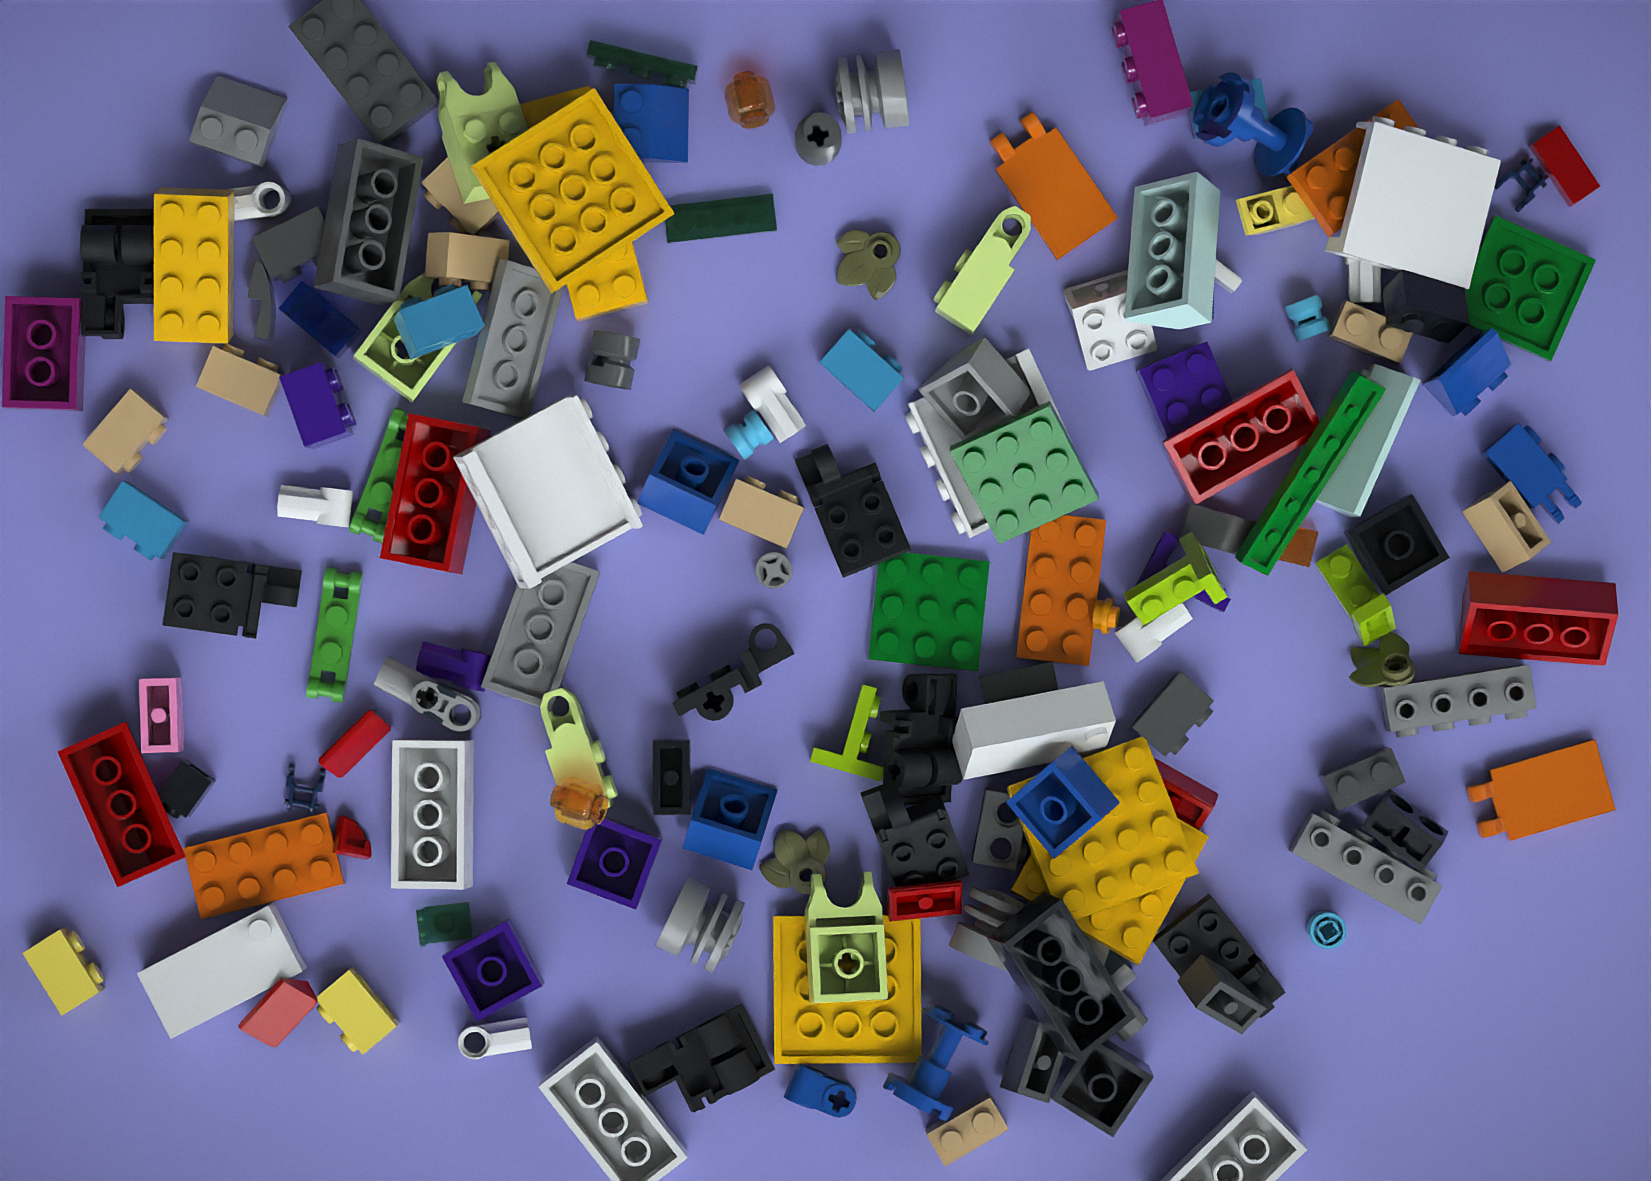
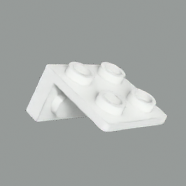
(1101, 325)

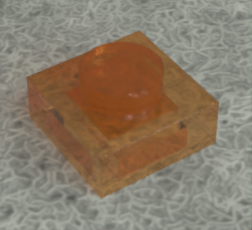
(1300, 548)

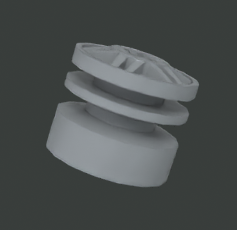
(872, 91)
(995, 910)
(701, 924)

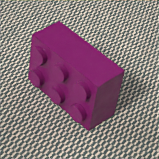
(1151, 63)
(43, 354)

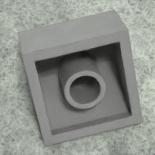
(238, 121)
(975, 390)

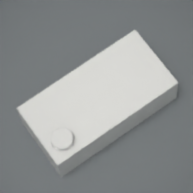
(1032, 729)
(432, 814)
(222, 970)
(612, 1116)
(1244, 1146)

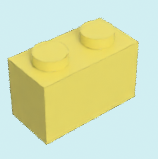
(65, 970)
(356, 1011)

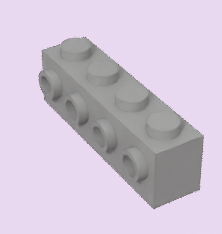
(1458, 698)
(1365, 867)

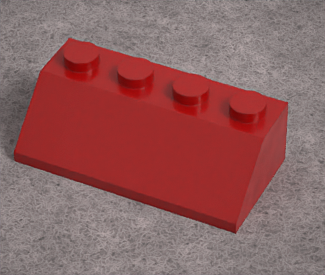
(1241, 437)
(430, 500)
(1537, 618)
(121, 804)

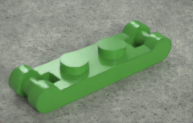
(381, 481)
(335, 634)

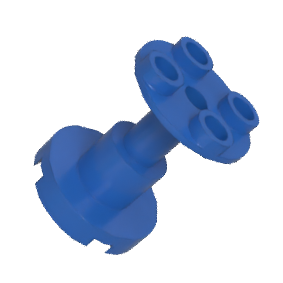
(1230, 113)
(930, 1074)

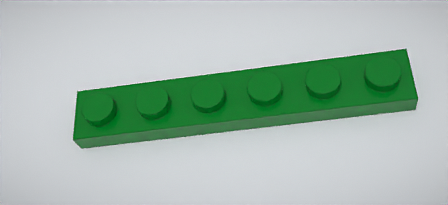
(1310, 472)

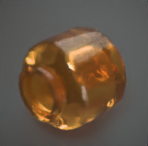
(749, 100)
(579, 803)

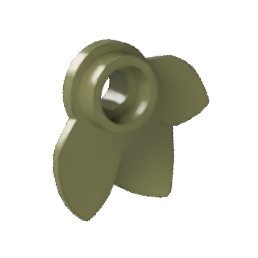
(864, 265)
(1384, 665)
(794, 857)

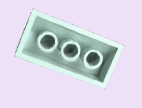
(1173, 252)
(1360, 467)

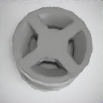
(770, 571)

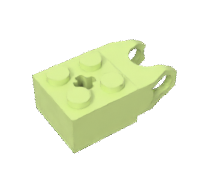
(477, 125)
(982, 273)
(380, 354)
(572, 745)
(847, 931)

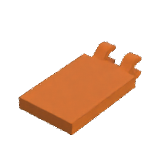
(1052, 187)
(1545, 791)

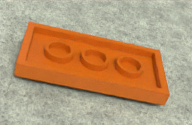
(1328, 178)
(1061, 590)
(263, 865)

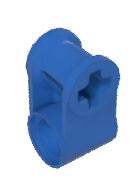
(813, 1089)

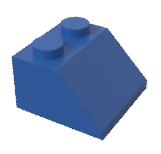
(654, 120)
(688, 481)
(1063, 802)
(729, 819)

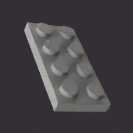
(512, 341)
(540, 635)

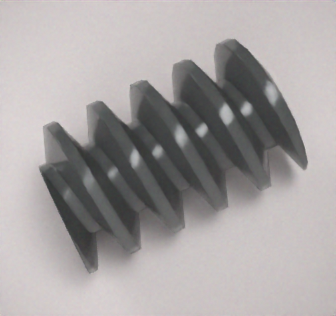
(828, 129)

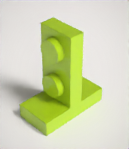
(1176, 583)
(1357, 595)
(856, 740)

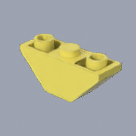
(1272, 211)

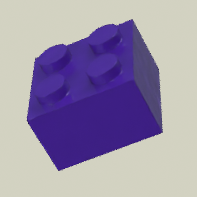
(1184, 388)
(317, 405)
(615, 862)
(493, 969)

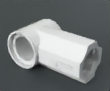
(250, 201)
(1363, 282)
(768, 397)
(324, 506)
(1145, 639)
(499, 1036)

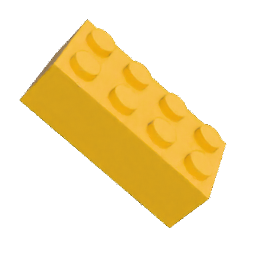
(193, 265)

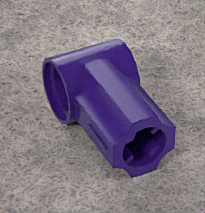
(462, 667)

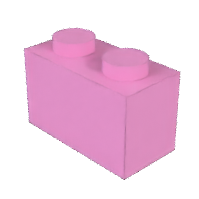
(161, 715)

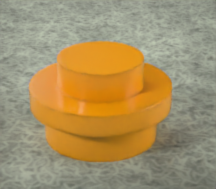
(1106, 615)

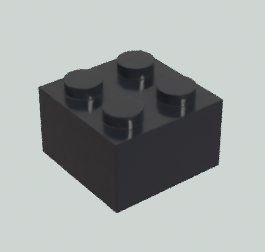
(1396, 544)
(1102, 1086)

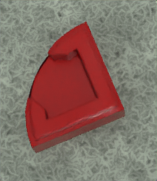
(350, 839)

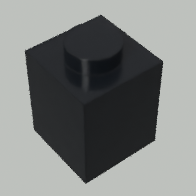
(185, 789)

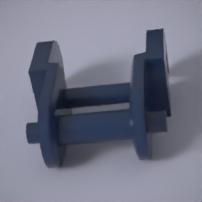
(1529, 191)
(294, 787)

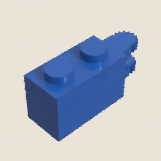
(1530, 469)

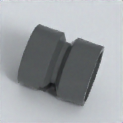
(612, 359)

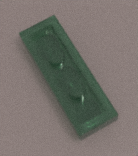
(642, 64)
(721, 219)

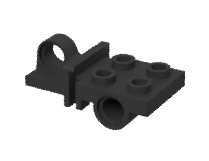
(118, 265)
(854, 512)
(221, 596)
(725, 678)
(921, 747)
(914, 839)
(1210, 932)
(709, 1063)

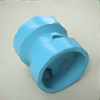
(1308, 318)
(749, 434)
(1320, 927)

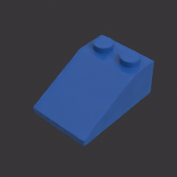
(1469, 373)

